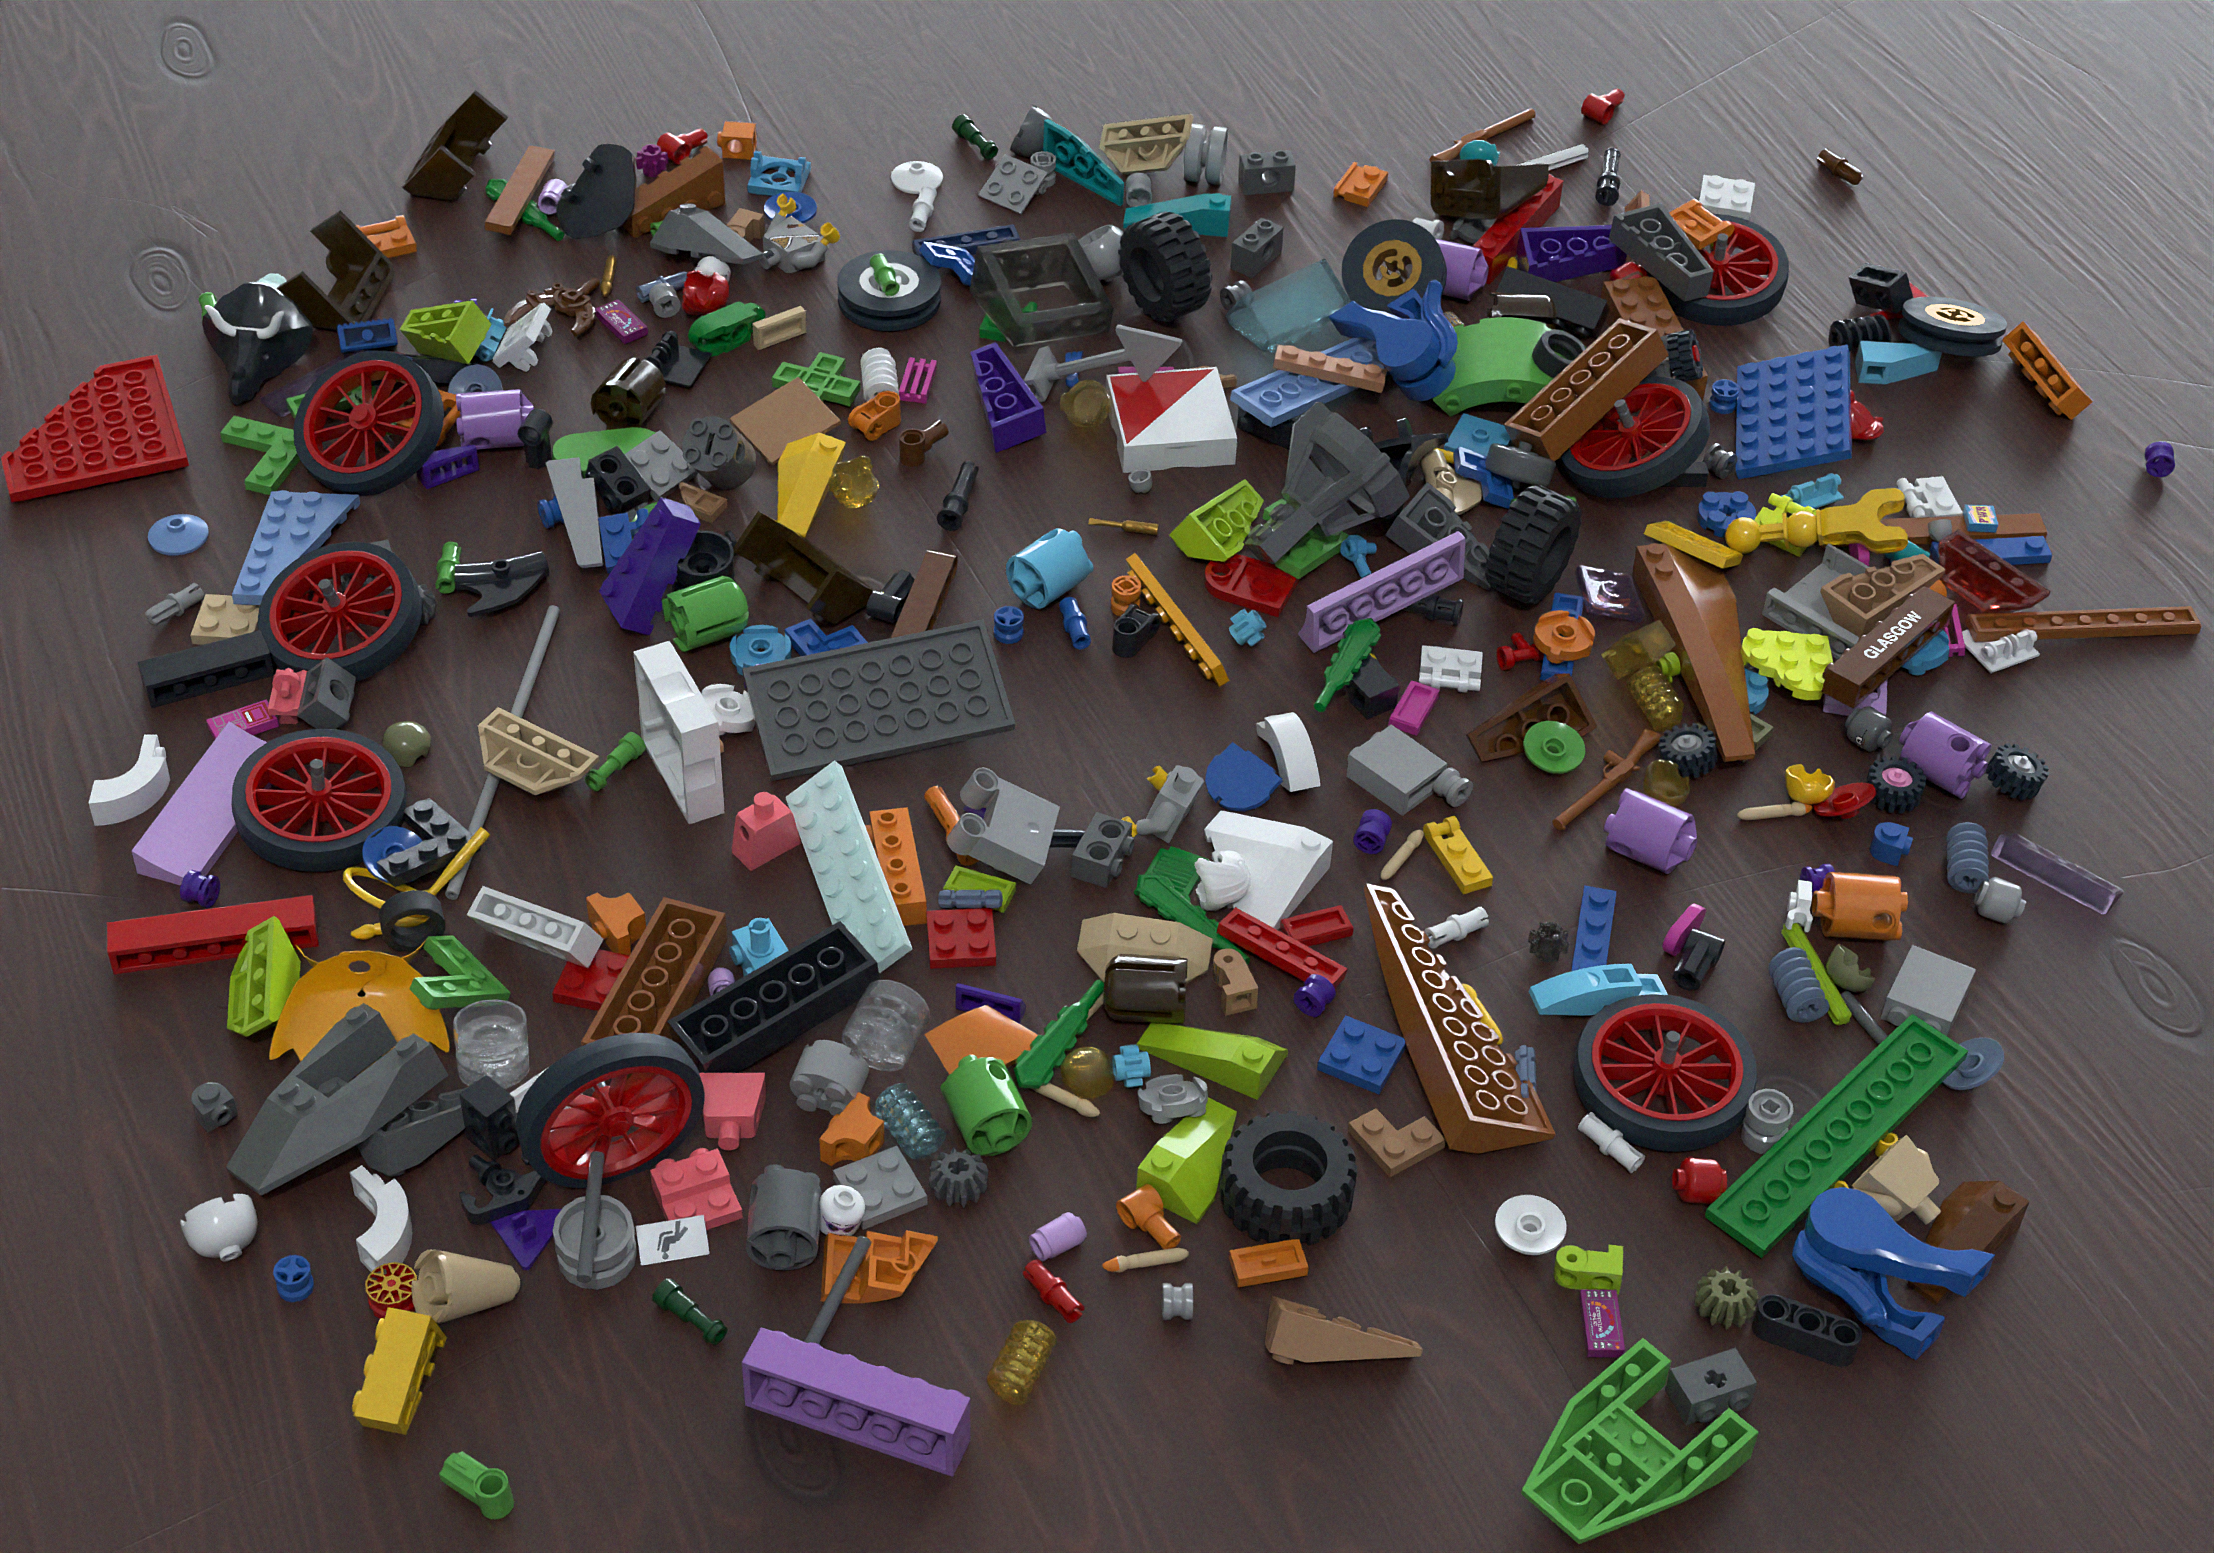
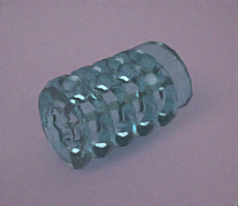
(909, 1121)

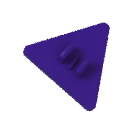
(526, 1233)

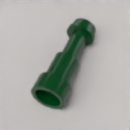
(966, 128)
(670, 1297)

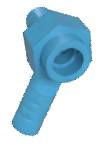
(1355, 550)

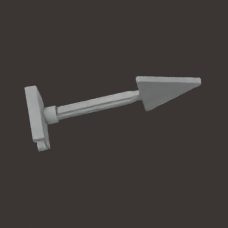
(1142, 348)

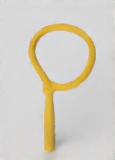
(450, 871)

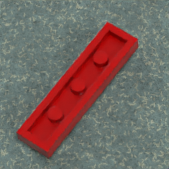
(1278, 948)

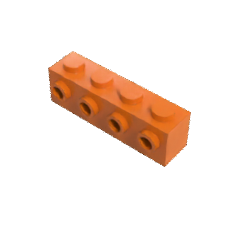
(2047, 371)
(896, 852)

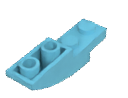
(1591, 988)

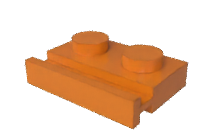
(1361, 184)

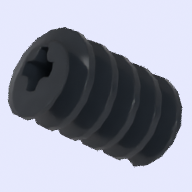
(1859, 329)

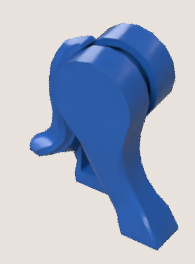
(1411, 343)
(1856, 1243)

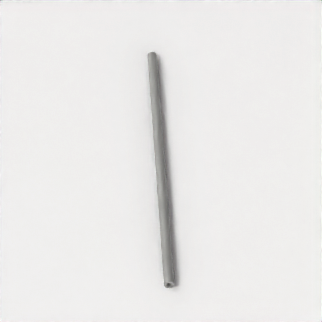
(518, 709)

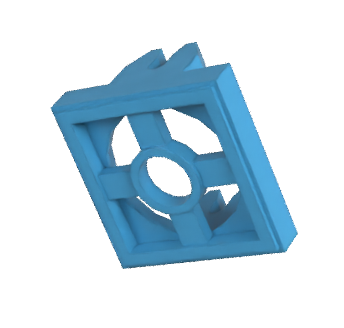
(792, 184)

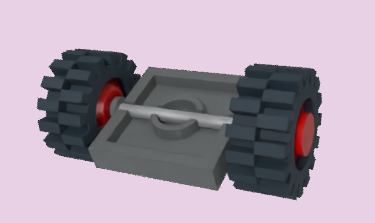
(1683, 358)

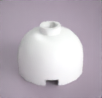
(221, 1228)

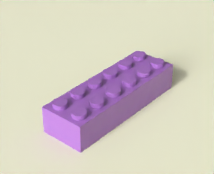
(857, 1401)

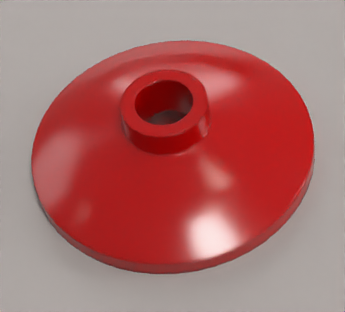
(1846, 800)

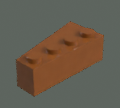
(694, 182)

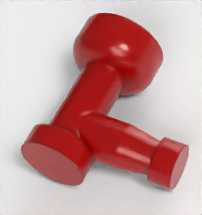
(1508, 657)

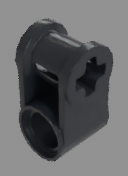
(1134, 630)

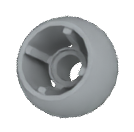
(1102, 251)

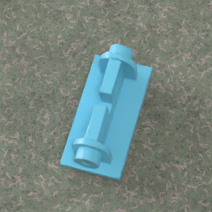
(488, 347)
(1818, 493)

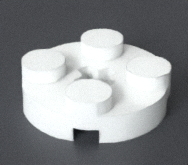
(730, 708)

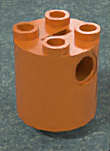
(1860, 906)

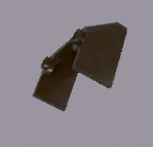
(446, 159)
(360, 274)
(803, 568)

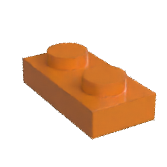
(1268, 1262)

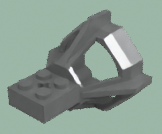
(1317, 499)

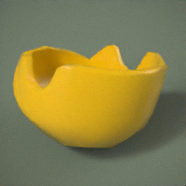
(1808, 787)

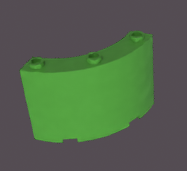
(1494, 364)

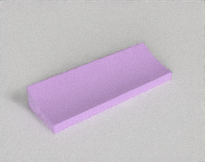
(1385, 591)
(199, 816)

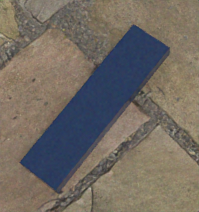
(971, 239)

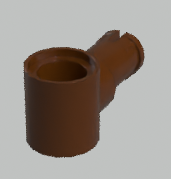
(915, 443)

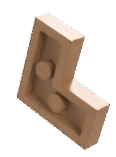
(1393, 1148)

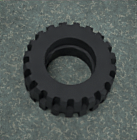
(1165, 266)
(1533, 544)
(1295, 1144)

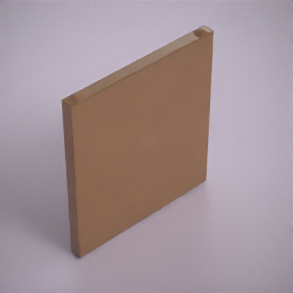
(784, 418)

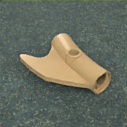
(1462, 491)

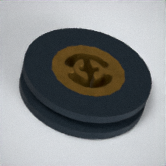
(1396, 244)
(1952, 326)

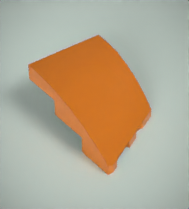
(982, 1034)
(885, 1268)

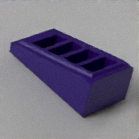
(430, 473)

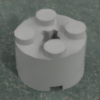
(828, 1077)

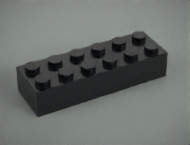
(776, 1002)

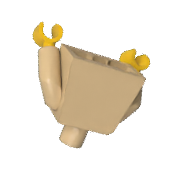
(1900, 1179)

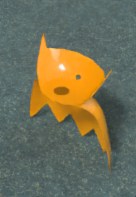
(332, 990)

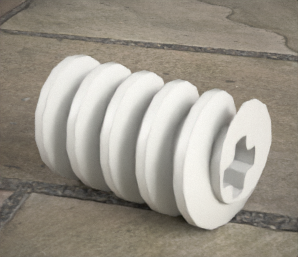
(878, 372)

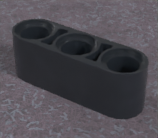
(1806, 1330)

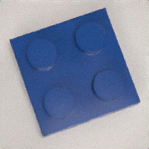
(1362, 1054)

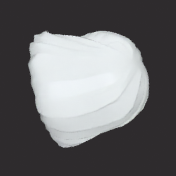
(1222, 881)

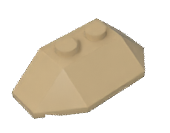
(1146, 143)
(530, 754)
(1127, 934)

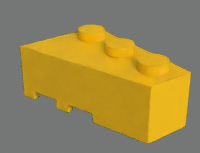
(397, 1370)

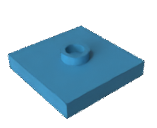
(1476, 435)

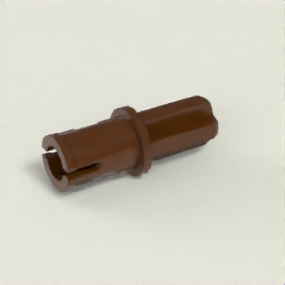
(1840, 167)

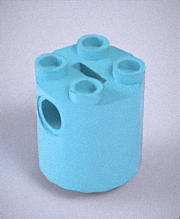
(1048, 568)

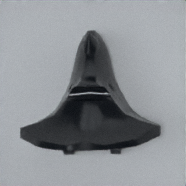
(601, 195)
(1406, 451)

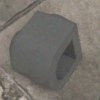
(213, 1105)

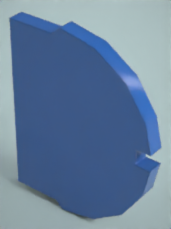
(1240, 779)

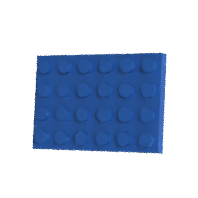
(1793, 412)

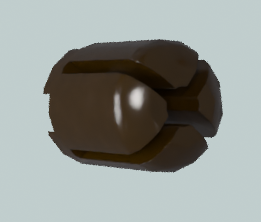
(1523, 306)
(628, 394)
(1146, 988)

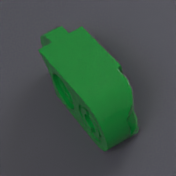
(725, 328)

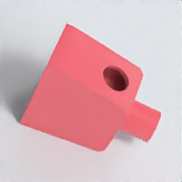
(764, 831)
(732, 1106)

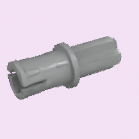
(174, 604)

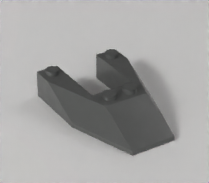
(321, 1114)

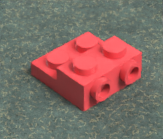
(696, 1188)

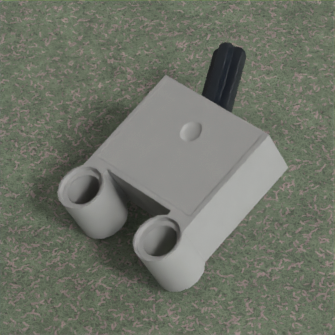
(1014, 828)

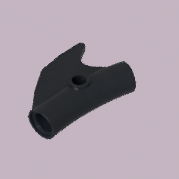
(501, 580)

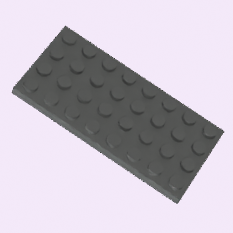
(878, 699)

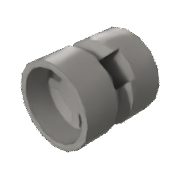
(1766, 1119)

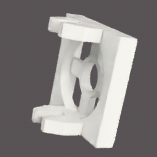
(520, 336)

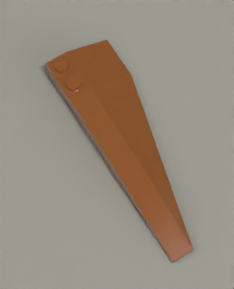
(1703, 621)
(1454, 1053)

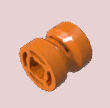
(1124, 592)

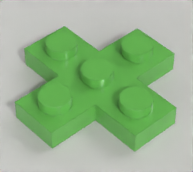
(822, 378)

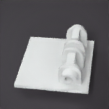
(2005, 651)

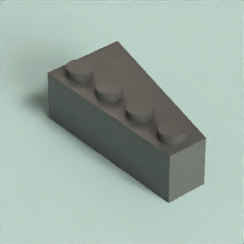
(1663, 250)

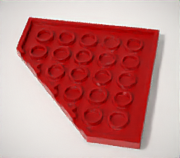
(103, 434)

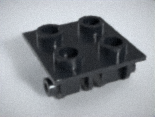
(678, 363)

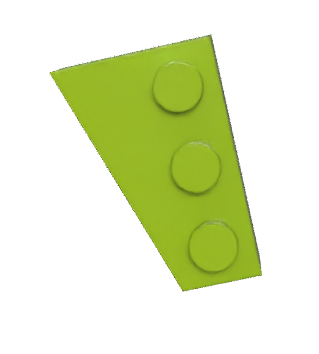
(447, 330)

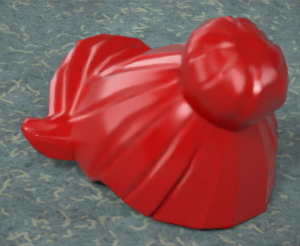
(1863, 424)

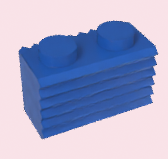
(367, 335)

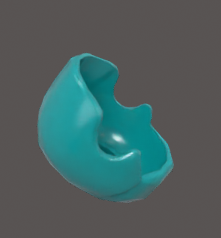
(1480, 150)

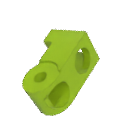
(1589, 1269)

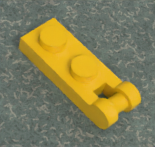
(1458, 855)

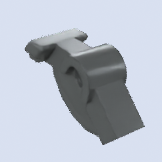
(1470, 232)

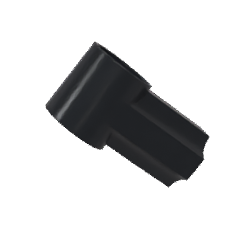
(536, 438)
(889, 602)
(1699, 954)

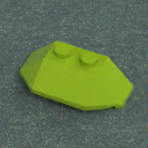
(262, 979)

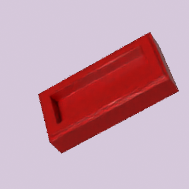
(1318, 926)

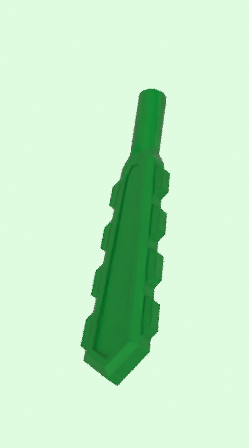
(531, 215)
(1352, 650)
(1176, 905)
(1047, 1050)

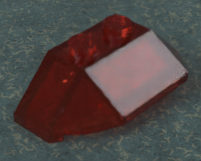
(1985, 577)

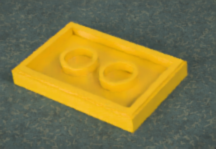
(1694, 544)

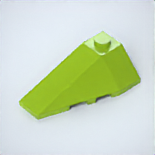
(1219, 526)

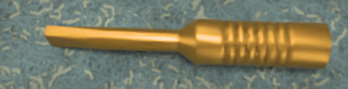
(1128, 526)

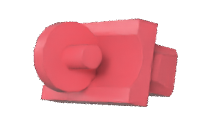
(286, 695)

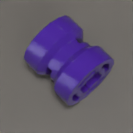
(1372, 831)

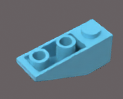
(1893, 361)

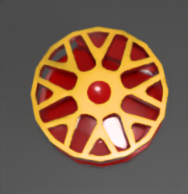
(381, 1292)

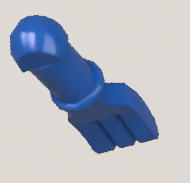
(1072, 379)

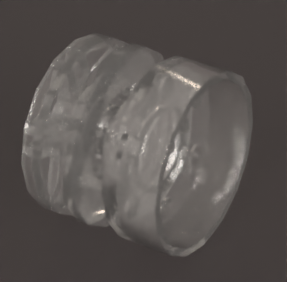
(886, 1025)
(492, 1042)

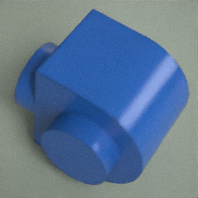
(1890, 842)

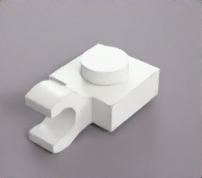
(1799, 906)

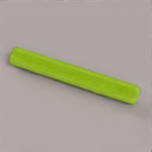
(1837, 1009)

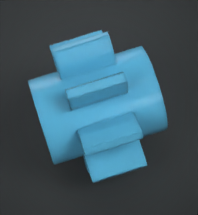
(1247, 627)
(1131, 1066)

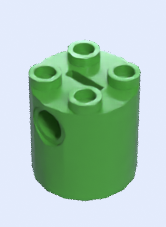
(986, 1105)

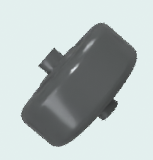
(1519, 464)

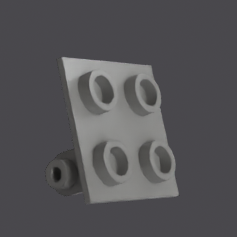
(1014, 184)

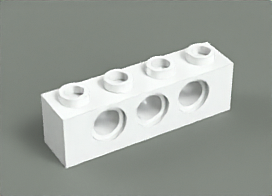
(535, 926)

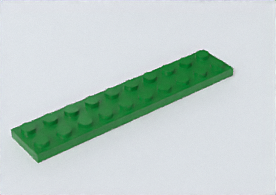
(1835, 1135)

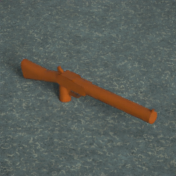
(1484, 134)
(1622, 770)

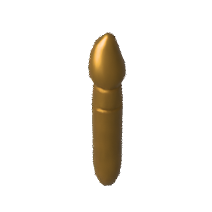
(608, 276)

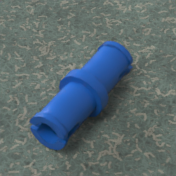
(1075, 623)

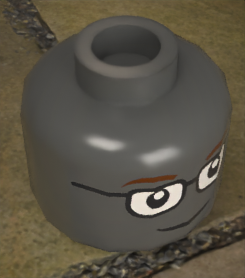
(1869, 728)

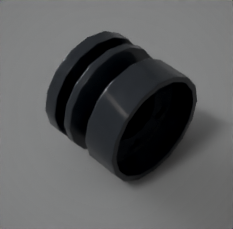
(707, 559)

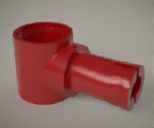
(1602, 107)
(680, 146)

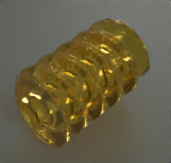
(1656, 698)
(1020, 1361)

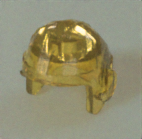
(1086, 404)
(854, 482)

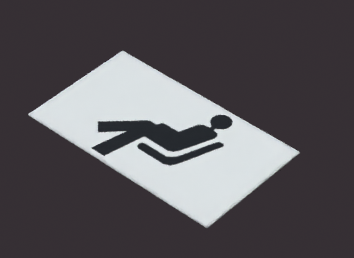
(672, 1240)

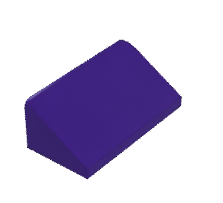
(971, 997)

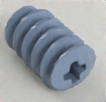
(1967, 857)
(1798, 985)

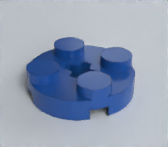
(1715, 506)

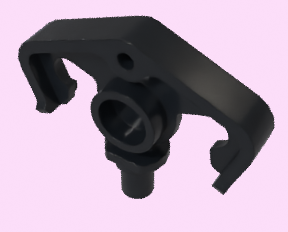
(507, 1187)

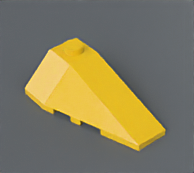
(804, 479)

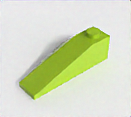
(1223, 1057)
(1189, 1161)

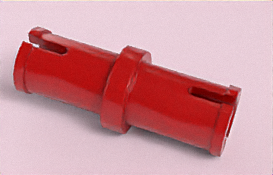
(1053, 1291)

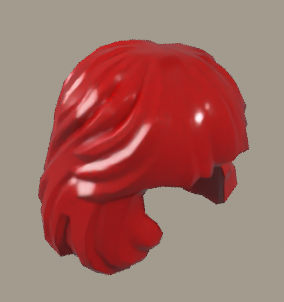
(704, 293)

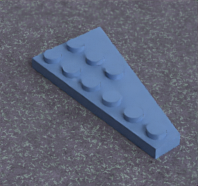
(287, 530)

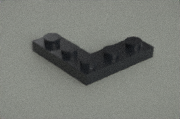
(442, 842)

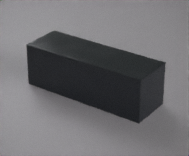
(1693, 476)

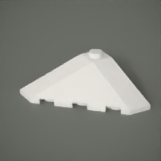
(1280, 857)

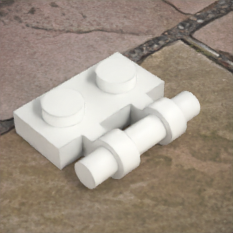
(1929, 498)
(1450, 668)

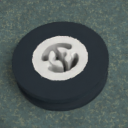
(866, 304)

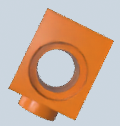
(746, 140)

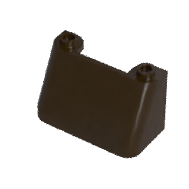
(1483, 190)

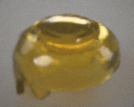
(1665, 784)
(1087, 1072)

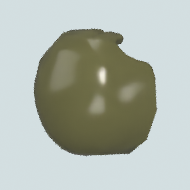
(406, 742)
(1845, 971)

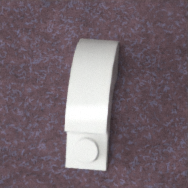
(1291, 749)
(134, 791)
(391, 1232)

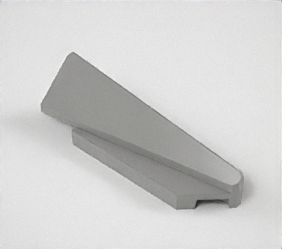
(579, 510)

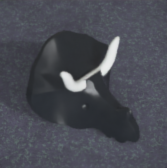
(255, 335)

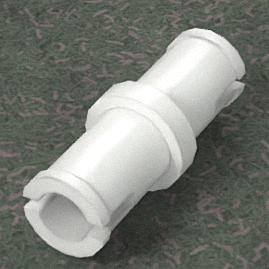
(922, 208)
(1457, 927)
(1611, 1142)

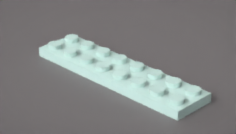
(847, 864)

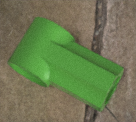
(478, 1484)

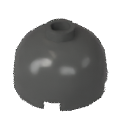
(1031, 133)

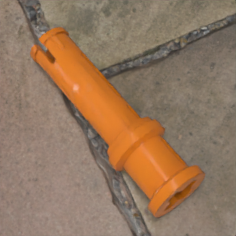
(947, 816)

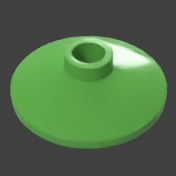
(1558, 738)

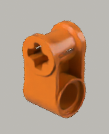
(877, 415)

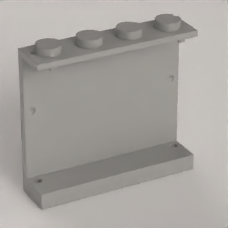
(1804, 608)

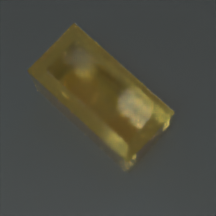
(1638, 649)

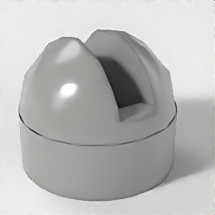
(1140, 481)
(1939, 529)

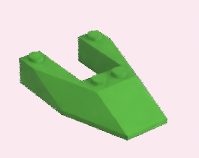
(1613, 1467)

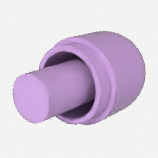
(719, 979)

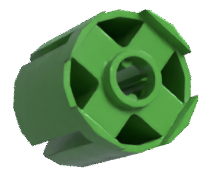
(706, 612)

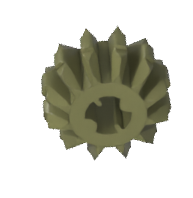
(1726, 1298)

